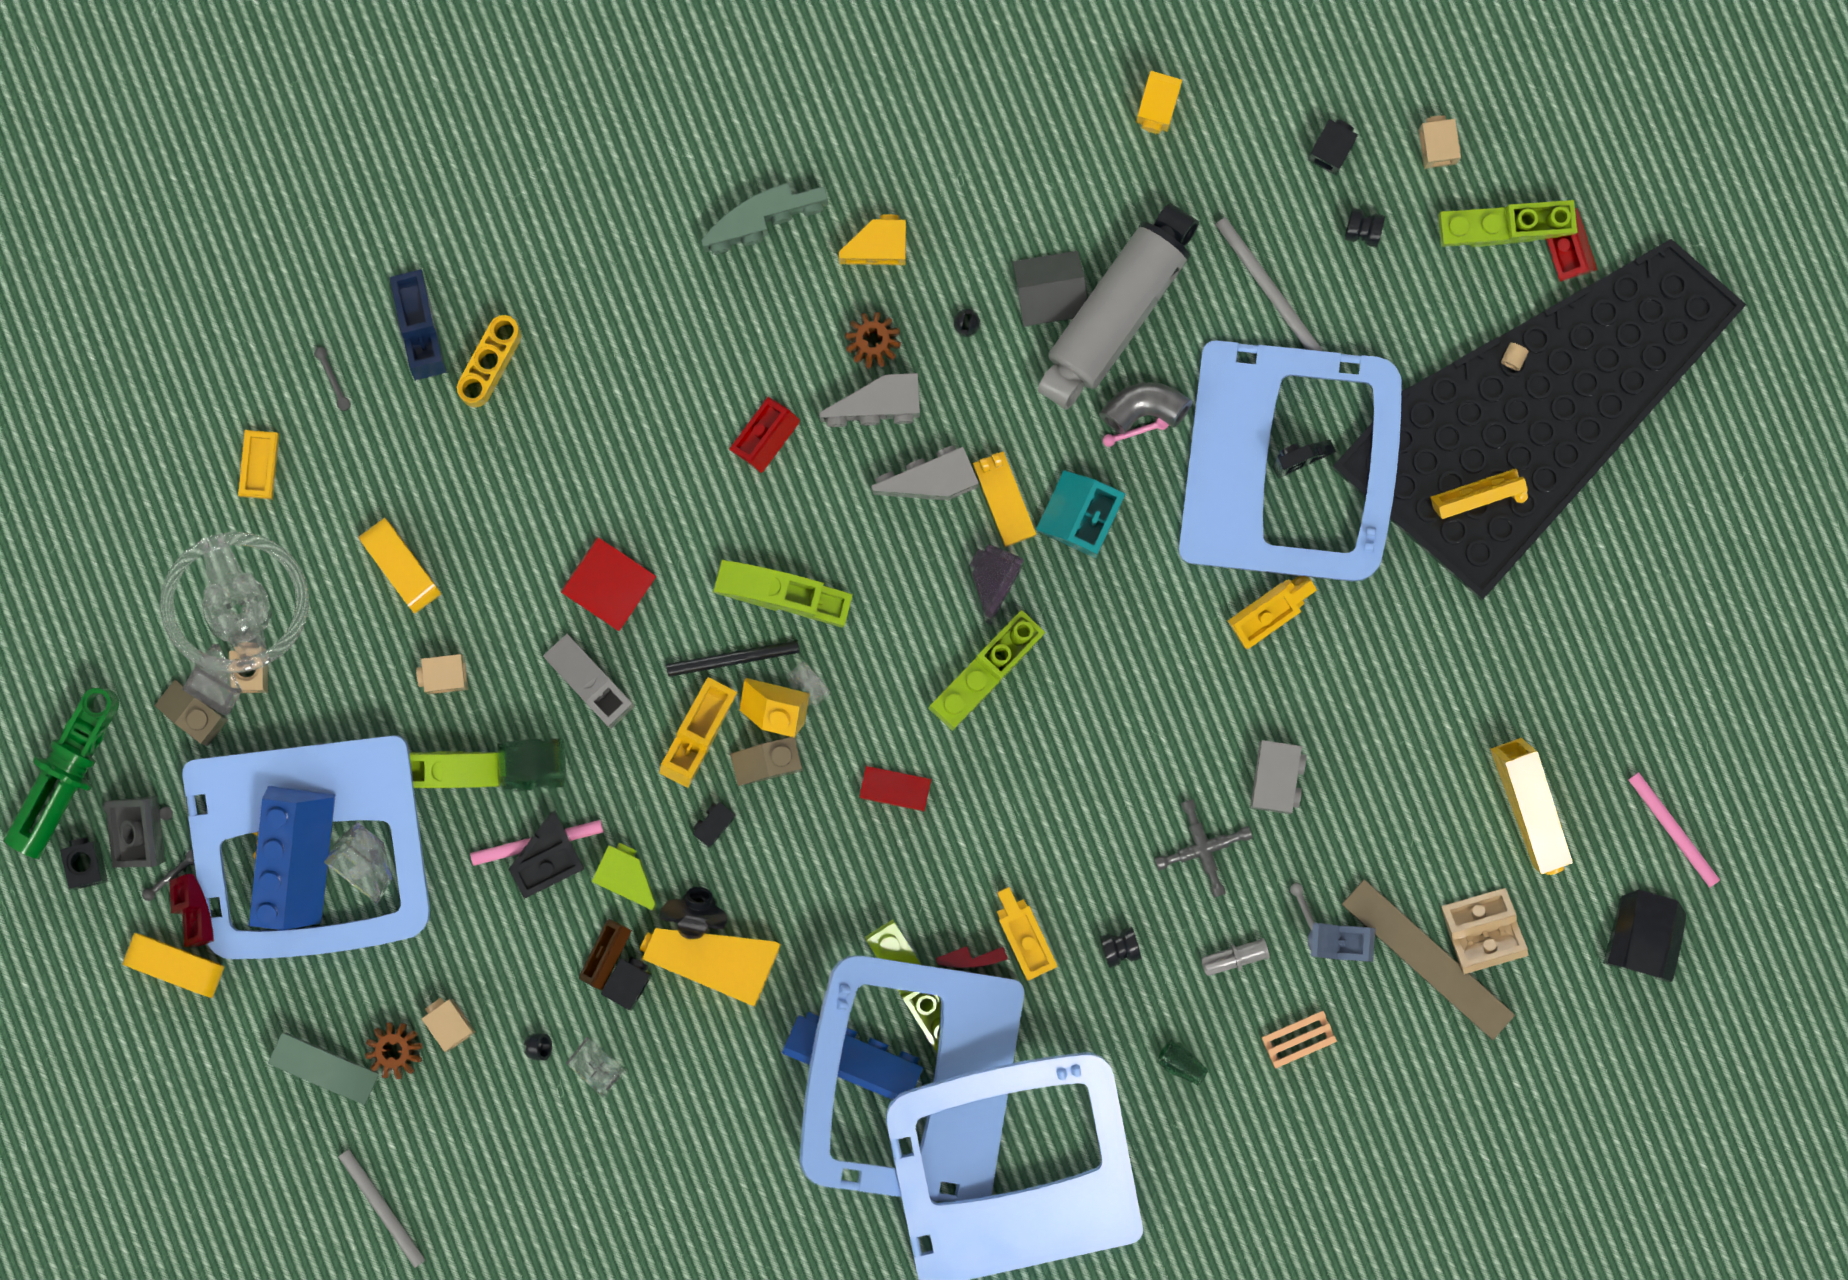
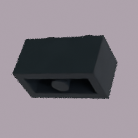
(714, 825)

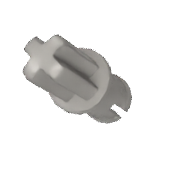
(1235, 957)

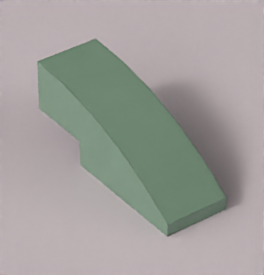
(323, 1068)

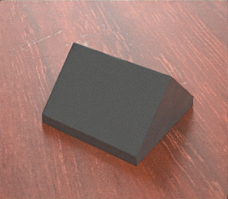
(1050, 288)
(135, 832)

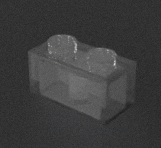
(805, 679)

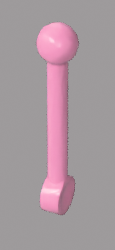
(1109, 440)

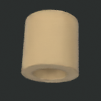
(1514, 356)

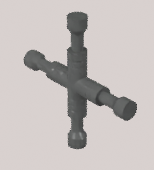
(1203, 848)

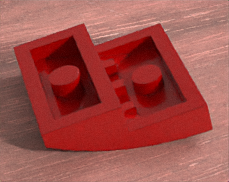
(608, 584)

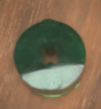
(531, 763)

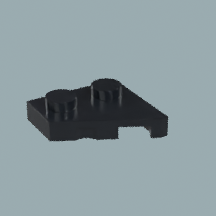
(1295, 458)
(545, 858)

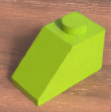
(625, 876)

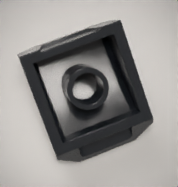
(1647, 935)

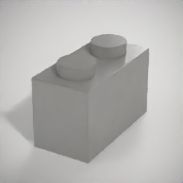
(1277, 777)

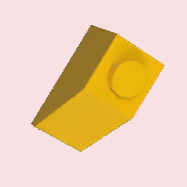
(1158, 102)
(877, 243)
(774, 707)

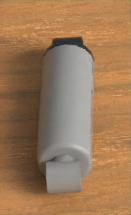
(1118, 306)

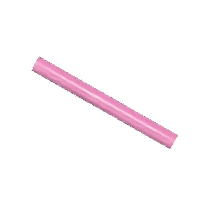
(1674, 829)
(516, 847)

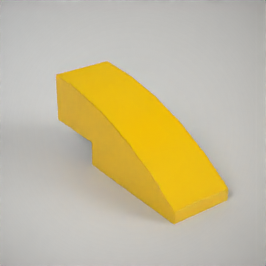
(697, 732)

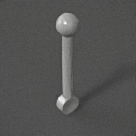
(1297, 889)

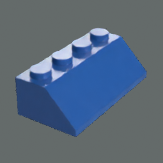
(291, 858)
(860, 1062)

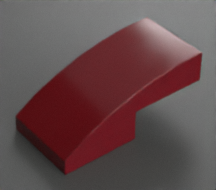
(189, 900)
(962, 959)

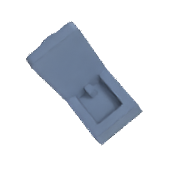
(1342, 942)

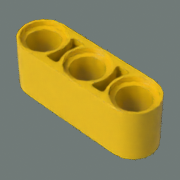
(489, 345)
(399, 565)
(173, 965)

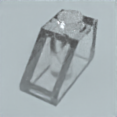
(361, 861)

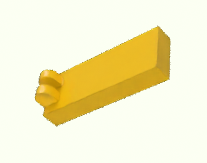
(1481, 493)
(1004, 499)

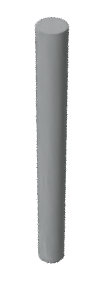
(381, 1208)

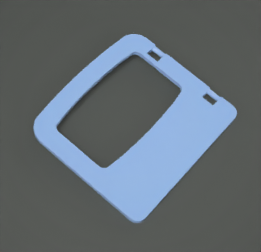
(1230, 460)
(369, 783)
(975, 1034)
(1029, 1224)

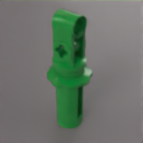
(69, 763)

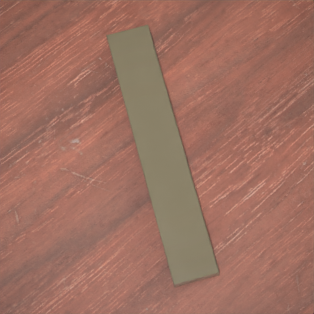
(1428, 960)

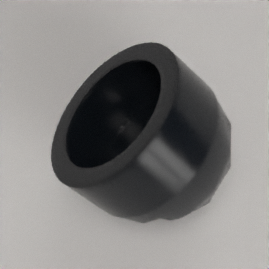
(974, 323)
(538, 1046)

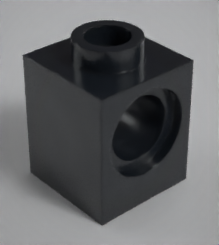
(1333, 146)
(94, 875)
(627, 983)

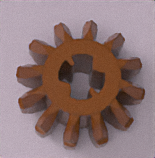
(862, 345)
(394, 1062)

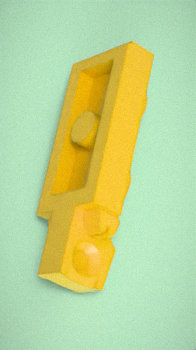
(1271, 610)
(1024, 936)

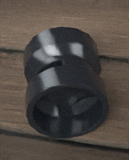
(1367, 228)
(1120, 947)

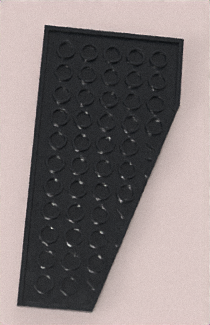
(1581, 392)

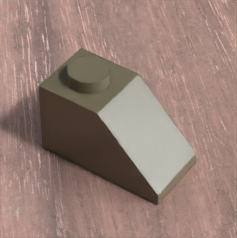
(190, 714)
(766, 761)

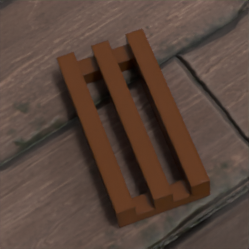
(605, 954)

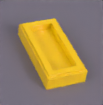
(258, 464)

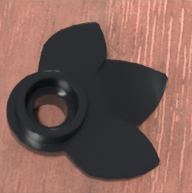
(694, 913)

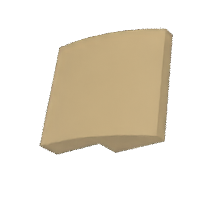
(1484, 931)

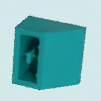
(1080, 512)

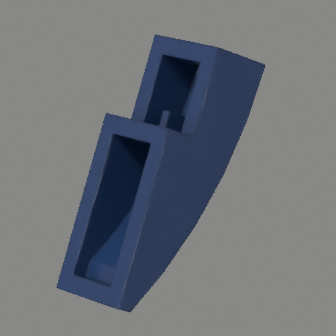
(417, 325)

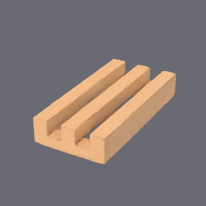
(1305, 1051)

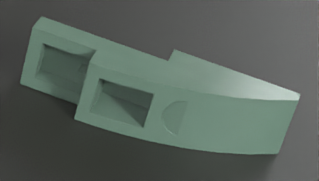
(748, 220)

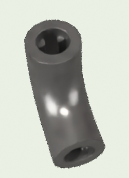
(1145, 400)

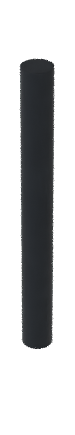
(732, 658)

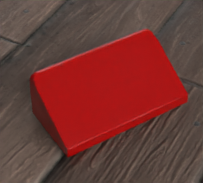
(1572, 253)
(765, 434)
(895, 788)

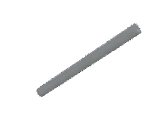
(1267, 285)

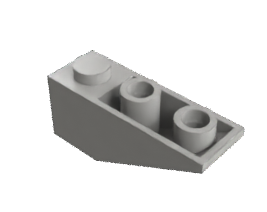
(885, 398)
(936, 479)
(589, 681)

